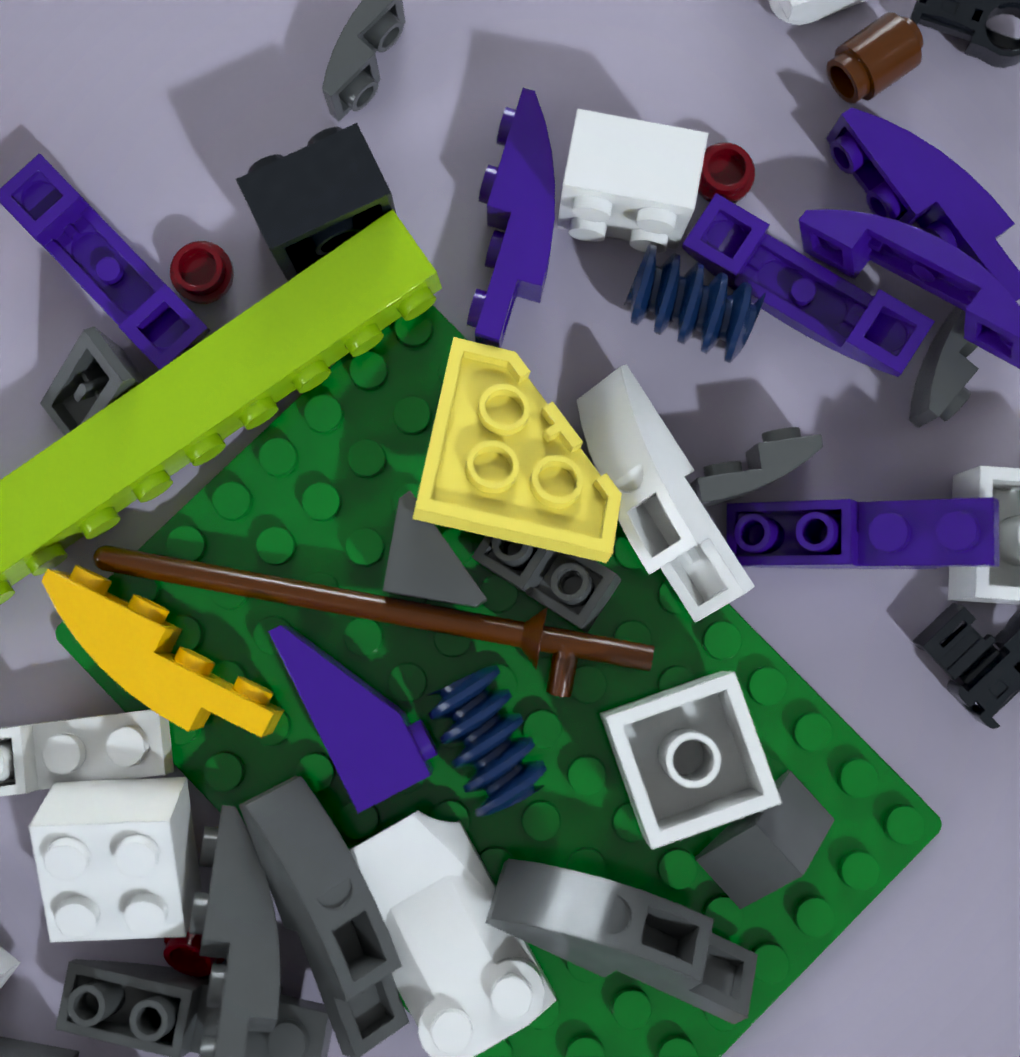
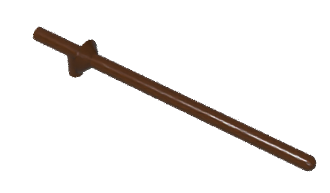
(529, 635)

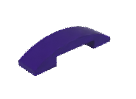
(853, 238)
(101, 262)
(805, 294)

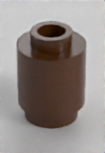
(875, 58)

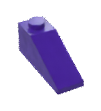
(361, 728)

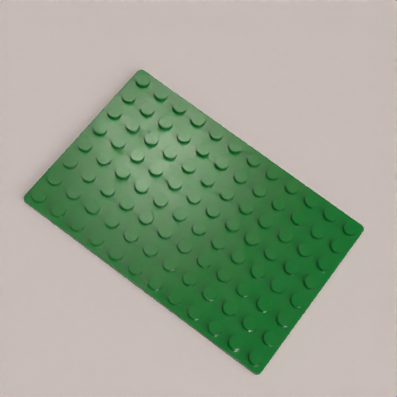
(321, 508)

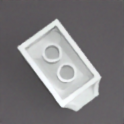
(457, 973)

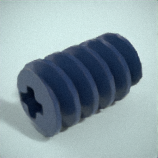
(693, 304)
(488, 741)

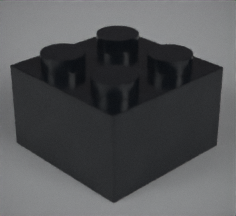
(316, 196)

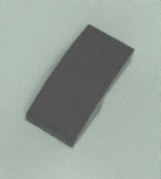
(353, 67)
(943, 373)
(766, 461)
(563, 582)

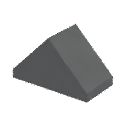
(89, 380)
(425, 564)
(769, 846)

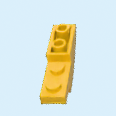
(135, 650)

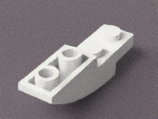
(657, 503)
(84, 750)

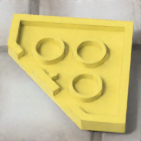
(512, 461)

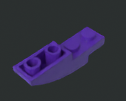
(922, 185)
(523, 205)
(865, 533)

